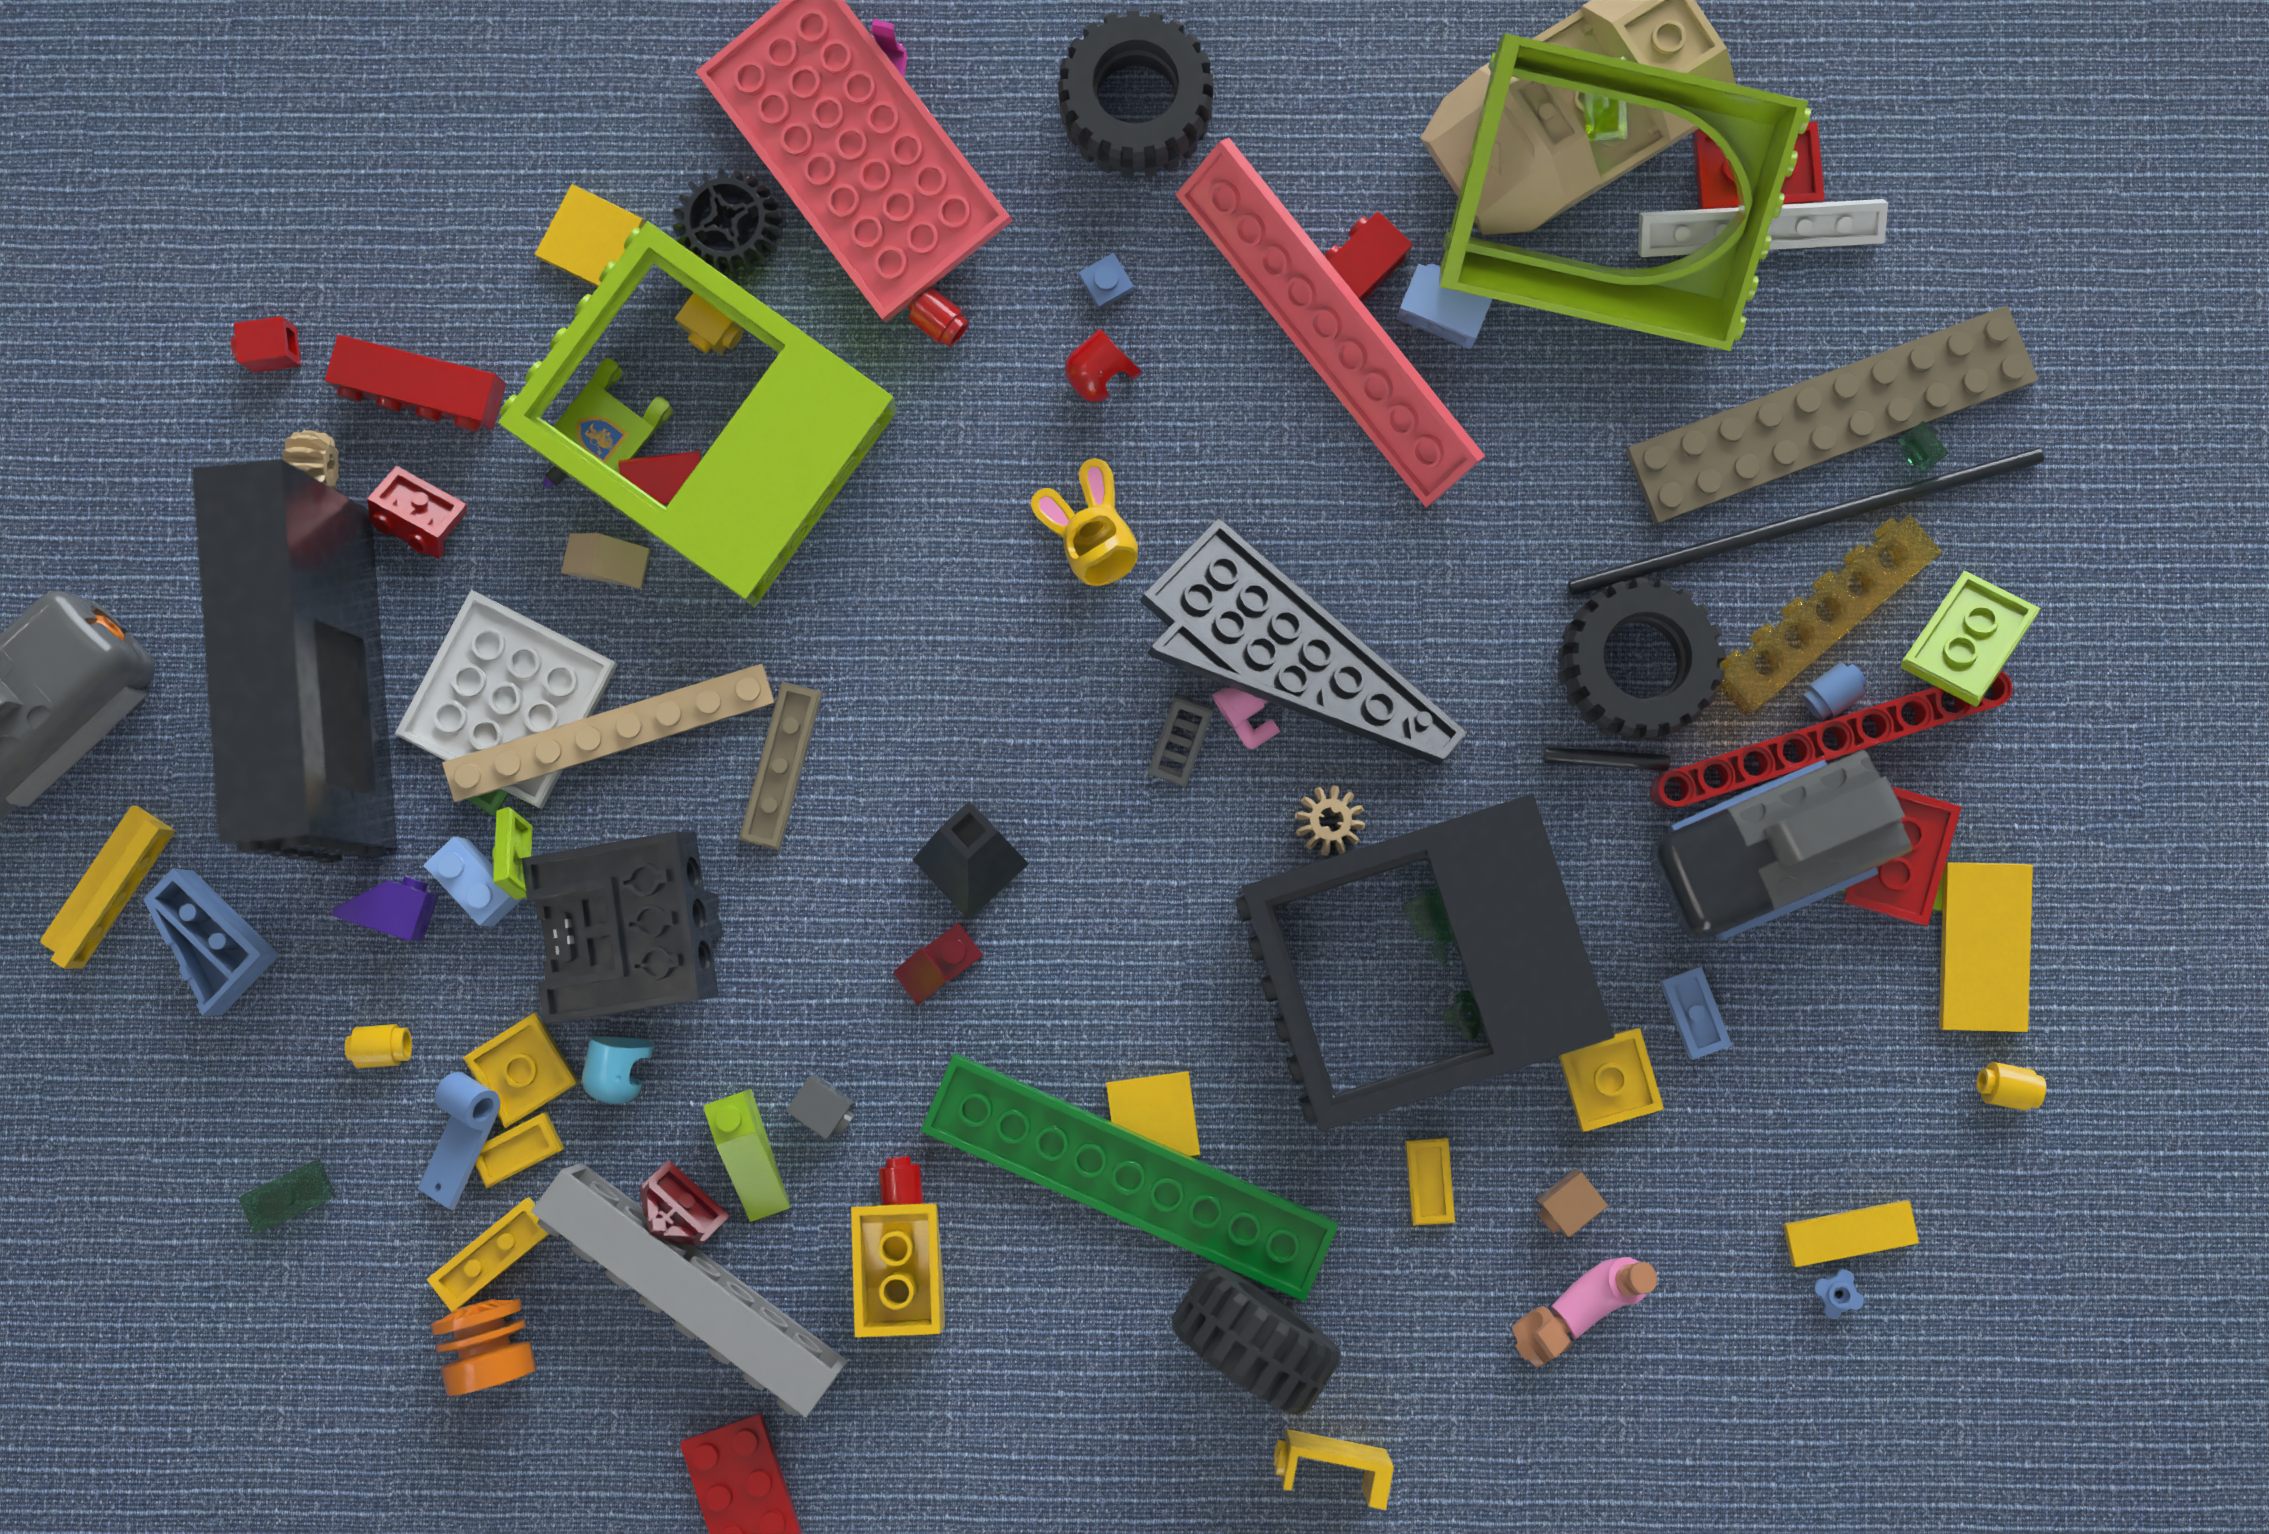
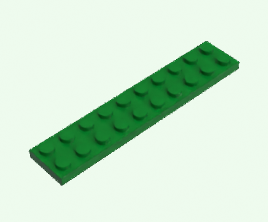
(1129, 1177)

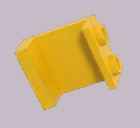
(1372, 1459)

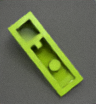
(747, 1154)

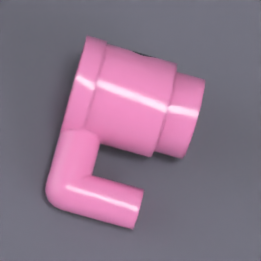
(1237, 708)

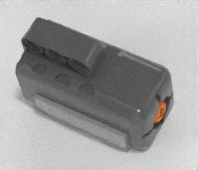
(62, 688)

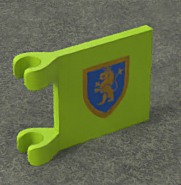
(605, 424)

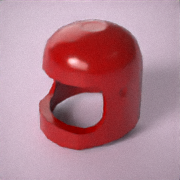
(1094, 364)

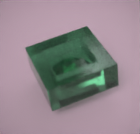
(1922, 447)

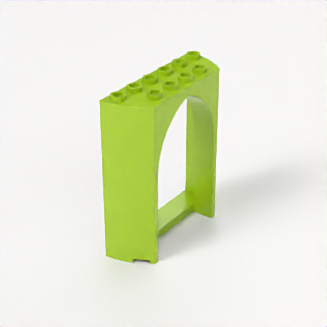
(1683, 300)

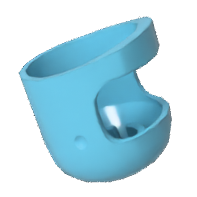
(609, 1068)

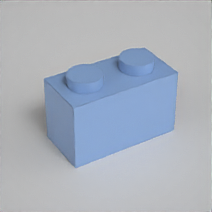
(1442, 310)
(469, 880)

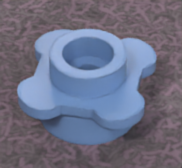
(1826, 1291)

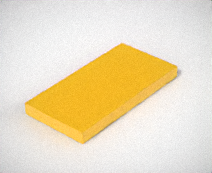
(1985, 946)

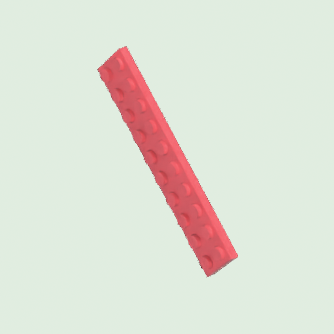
(1328, 323)

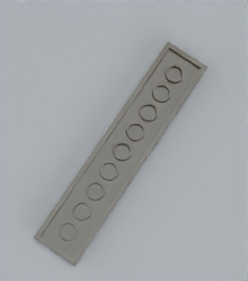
(1831, 415)

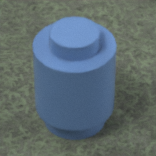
(1834, 691)

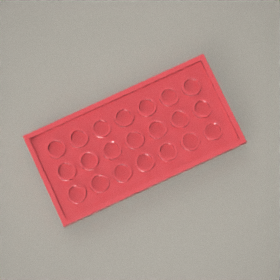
(854, 149)

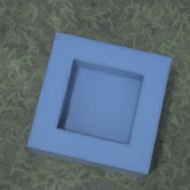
(1106, 281)

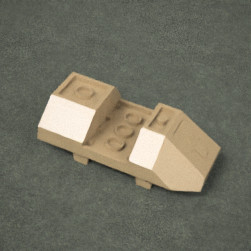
(1541, 144)

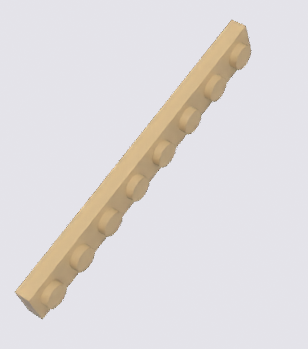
(608, 733)

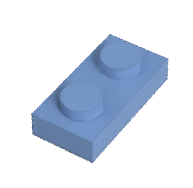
(1695, 1013)

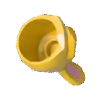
(1095, 538)

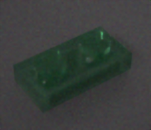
(287, 1197)

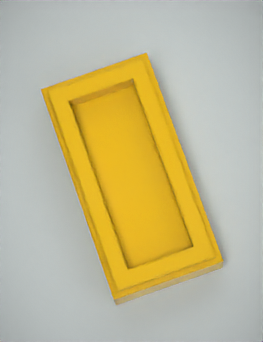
(518, 1150)
(1430, 1181)

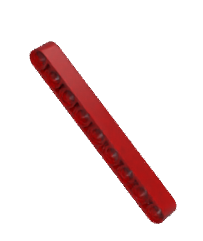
(1810, 746)

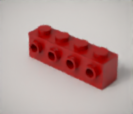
(416, 383)

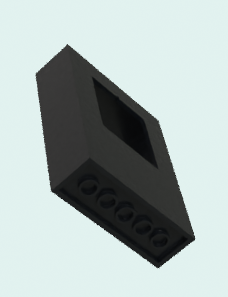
(293, 665)

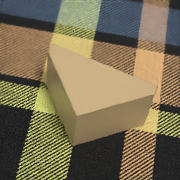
(605, 559)

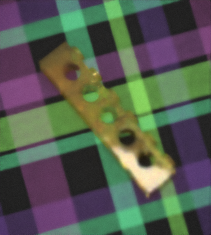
(1910, 553)

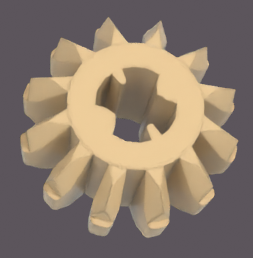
(314, 455)
(1324, 833)

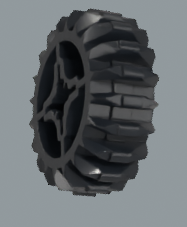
(742, 218)

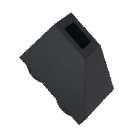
(970, 860)

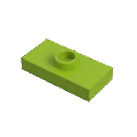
(512, 844)

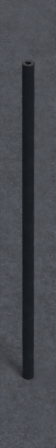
(1805, 521)

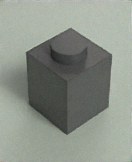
(822, 1107)

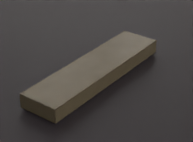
(781, 766)

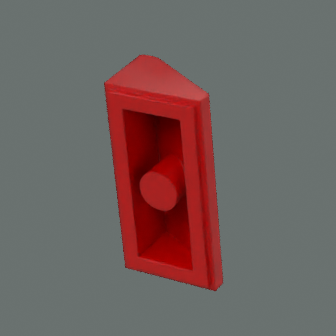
(661, 474)

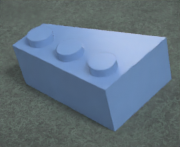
(209, 939)

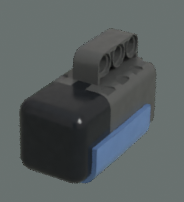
(1779, 847)

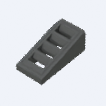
(1191, 706)

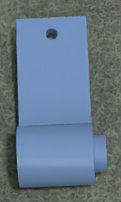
(472, 1117)

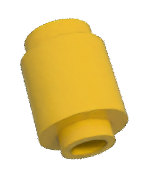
(378, 1046)
(2011, 1086)

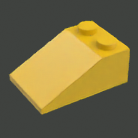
(897, 1270)

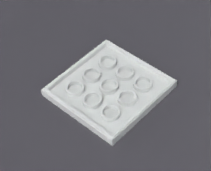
(500, 683)

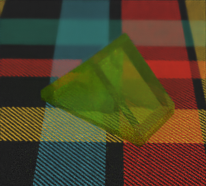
(1605, 117)

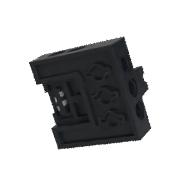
(623, 926)

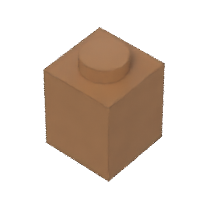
(1570, 1204)

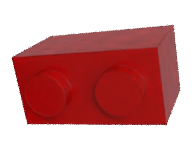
(1369, 254)

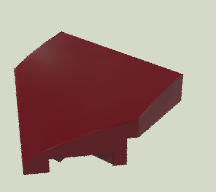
(679, 1208)

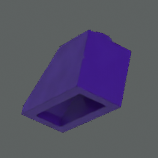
(393, 908)

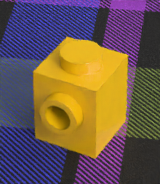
(708, 326)

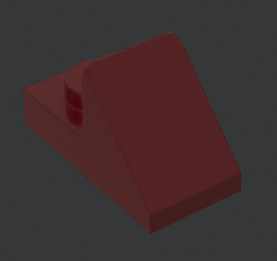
(938, 963)

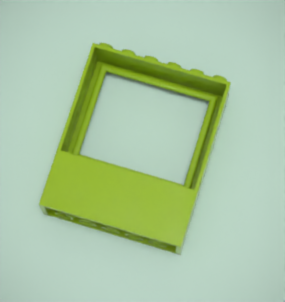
(768, 467)

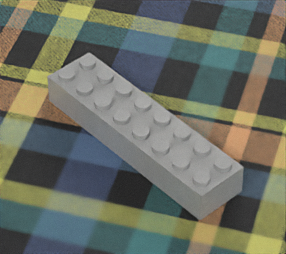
(690, 1289)

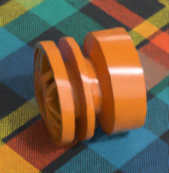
(483, 1346)

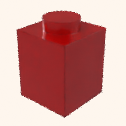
(266, 344)

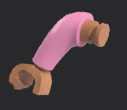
(1585, 1302)

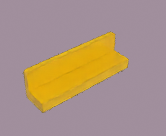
(106, 888)

